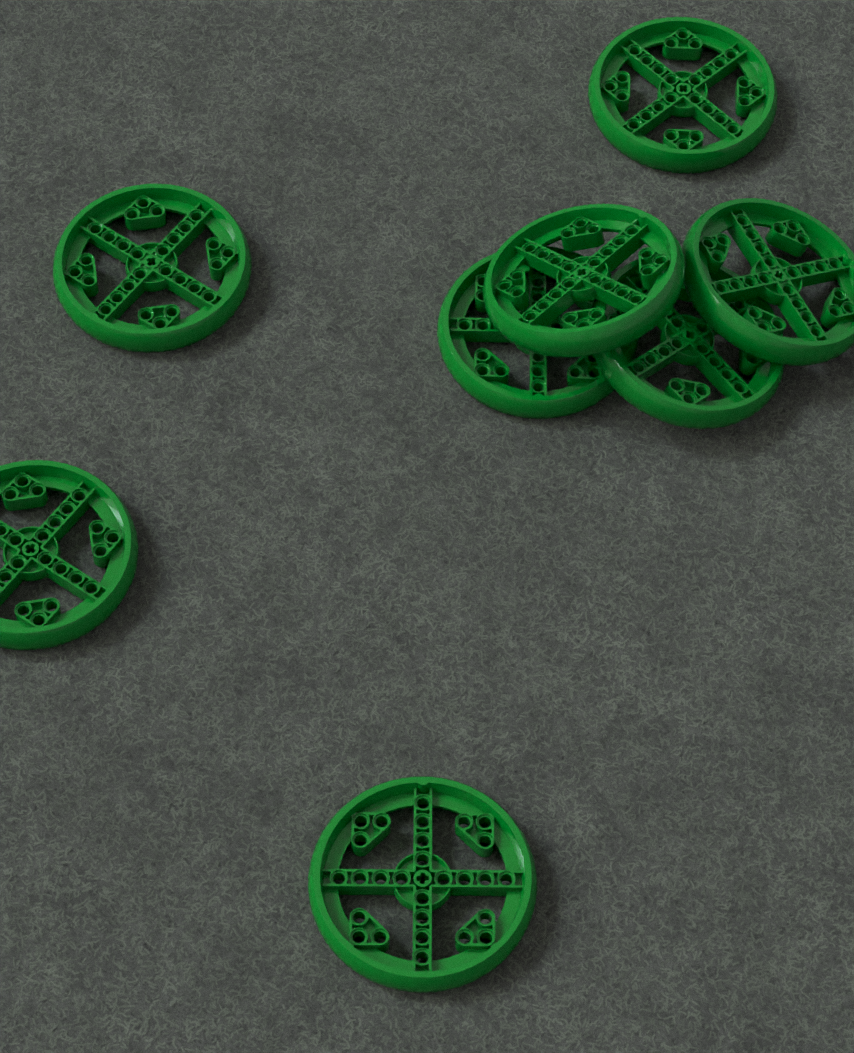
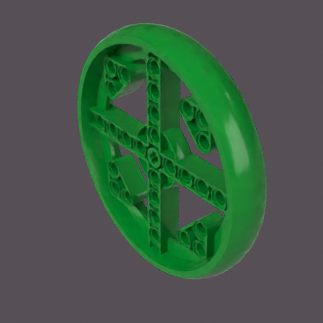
(682, 95)
(152, 268)
(584, 280)
(771, 280)
(688, 343)
(483, 377)
(32, 553)
(474, 957)

